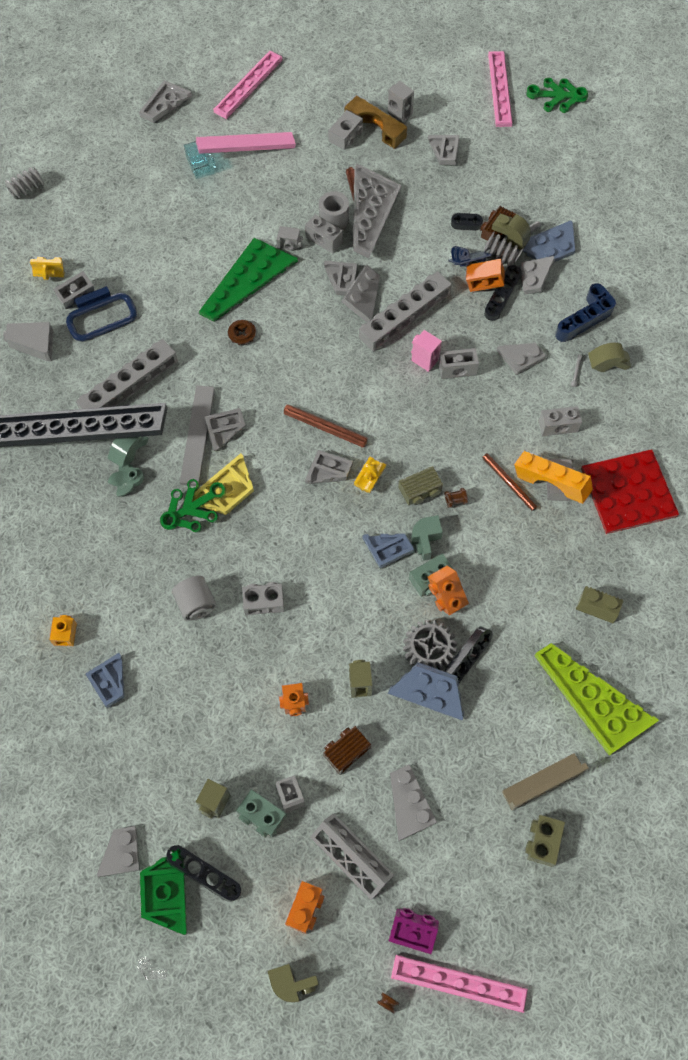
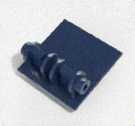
(462, 257)

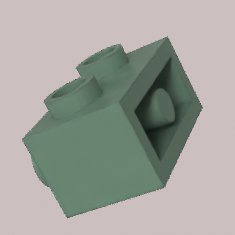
(420, 575)
(261, 814)

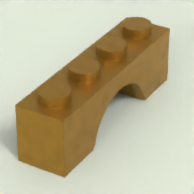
(392, 130)

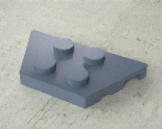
(552, 242)
(431, 690)

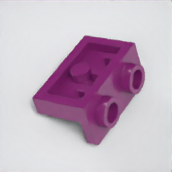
(414, 930)

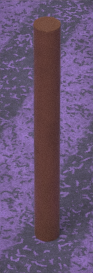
(508, 480)

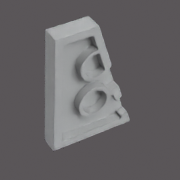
(410, 805)

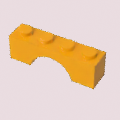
(571, 482)

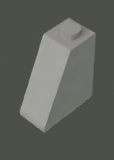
(31, 338)

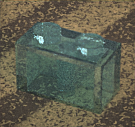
(201, 164)

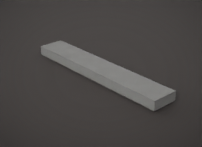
(197, 435)

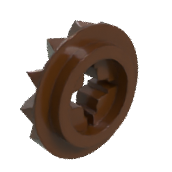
(241, 325)

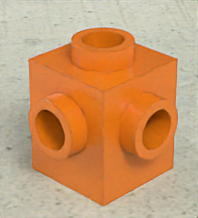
(290, 693)

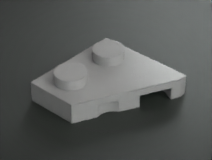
(445, 148)
(535, 274)
(341, 275)
(521, 356)
(224, 426)
(328, 468)
(121, 853)

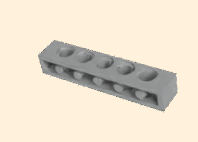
(395, 319)
(137, 379)

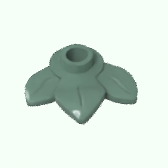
(126, 479)

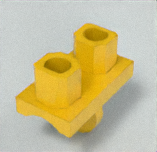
(47, 267)
(369, 474)

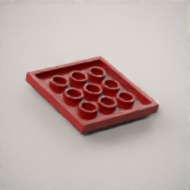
(630, 491)

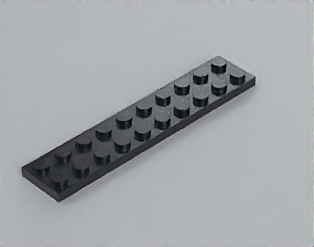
(82, 424)

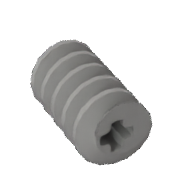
(24, 182)
(502, 250)

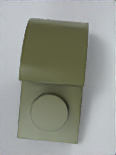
(515, 228)
(608, 356)
(285, 986)

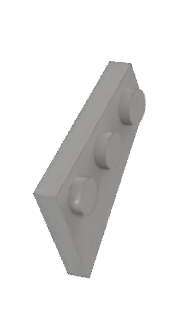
(163, 101)
(363, 293)

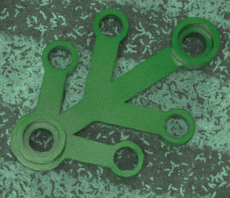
(577, 94)
(190, 507)

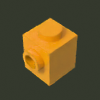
(63, 631)

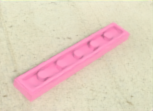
(248, 84)
(500, 89)
(245, 142)
(459, 983)

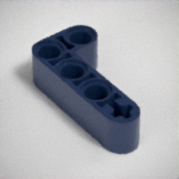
(600, 308)

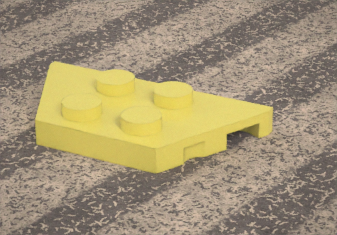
(237, 483)

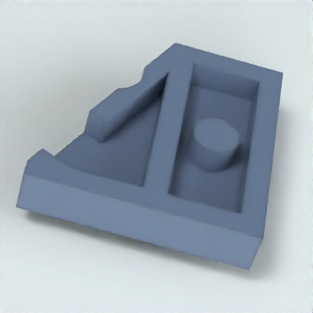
(388, 547)
(108, 680)

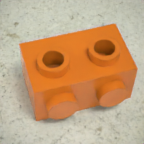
(485, 275)
(447, 590)
(304, 906)

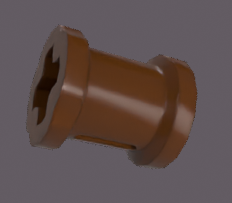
(456, 497)

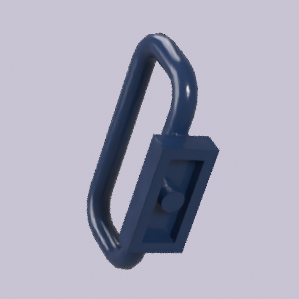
(94, 301)

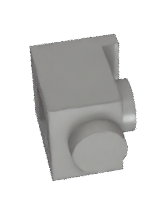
(289, 238)

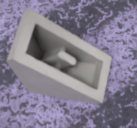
(290, 794)

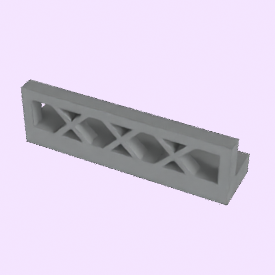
(354, 852)

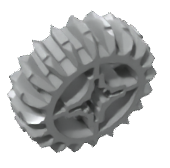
(422, 644)

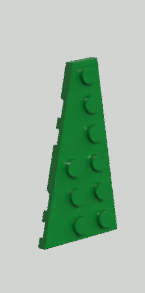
(248, 274)

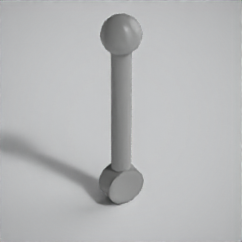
(574, 383)

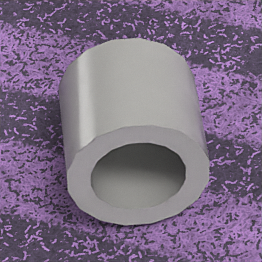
(334, 209)
(194, 598)

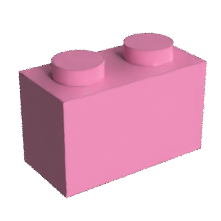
(426, 350)

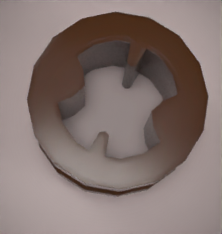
(388, 1003)

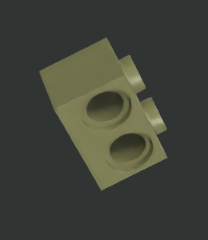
(360, 679)
(549, 842)

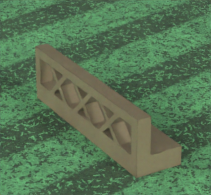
(543, 781)

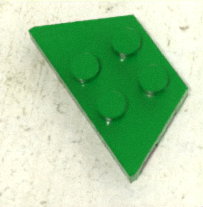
(164, 895)

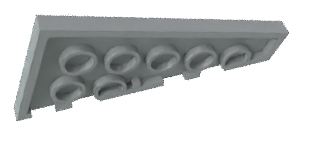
(372, 204)

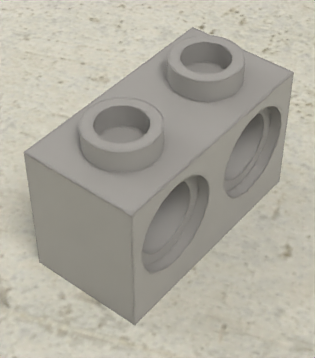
(263, 604)

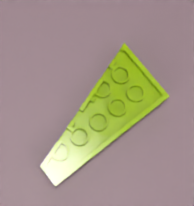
(599, 705)

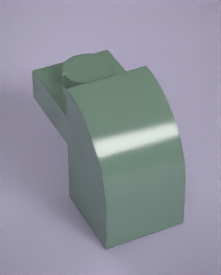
(124, 449)
(426, 530)

